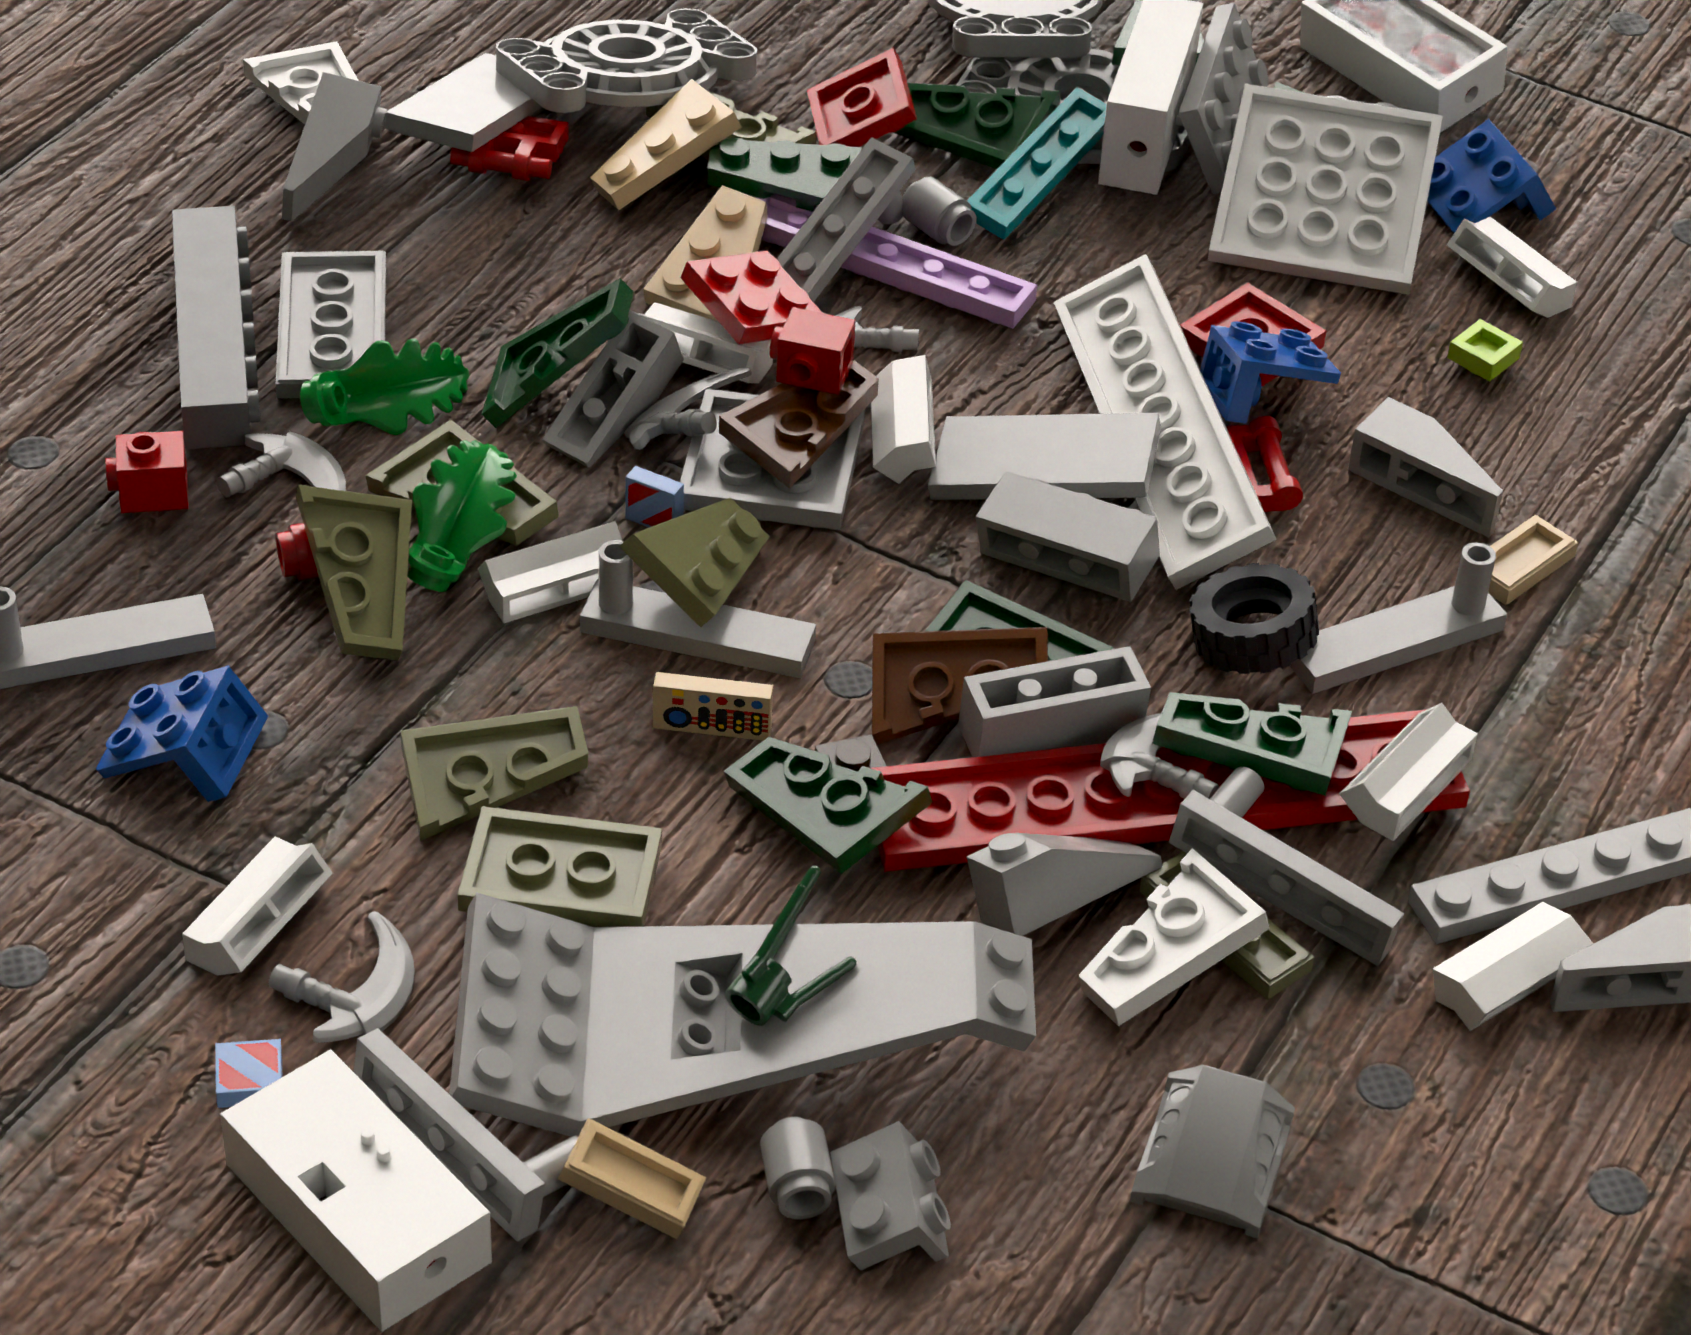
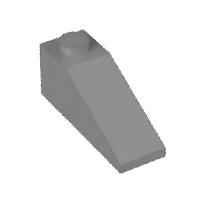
(333, 139)
(616, 390)
(1424, 464)
(1039, 877)
(1630, 967)

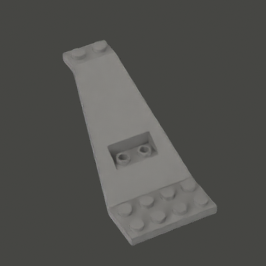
(638, 1021)

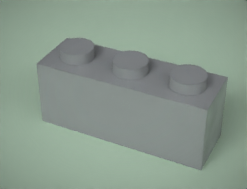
(1068, 535)
(1053, 703)

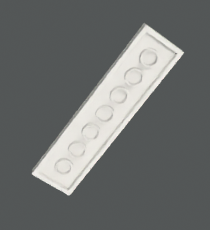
(1144, 365)

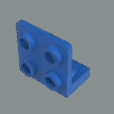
(1482, 177)
(1242, 352)
(197, 721)

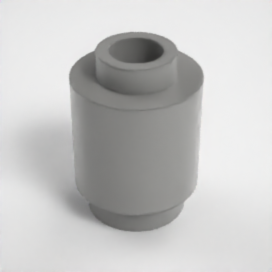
(938, 211)
(797, 1167)

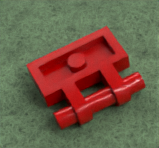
(521, 150)

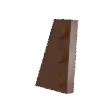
(796, 424)
(923, 672)

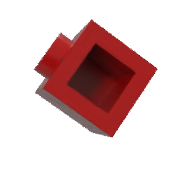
(814, 350)
(149, 472)

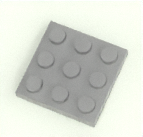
(721, 471)

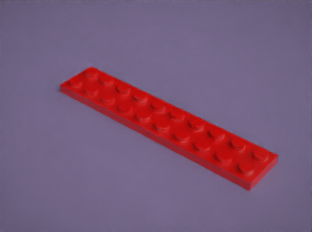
(1076, 797)

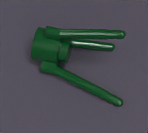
(764, 983)

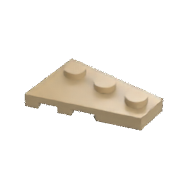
(667, 142)
(726, 227)

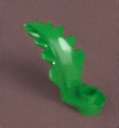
(387, 387)
(458, 512)

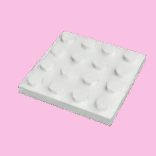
(1326, 188)

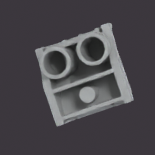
(1215, 1147)

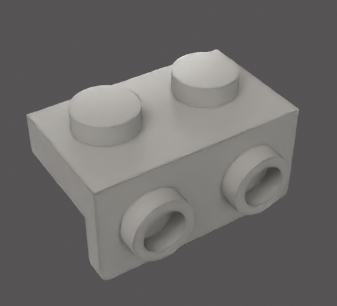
(889, 1196)

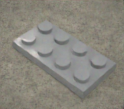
(1217, 90)

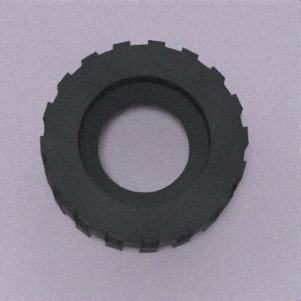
(1255, 645)

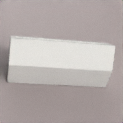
(1514, 266)
(709, 345)
(903, 419)
(545, 573)
(1410, 772)
(254, 907)
(1508, 964)

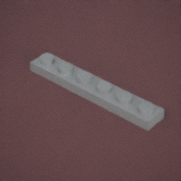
(1554, 875)

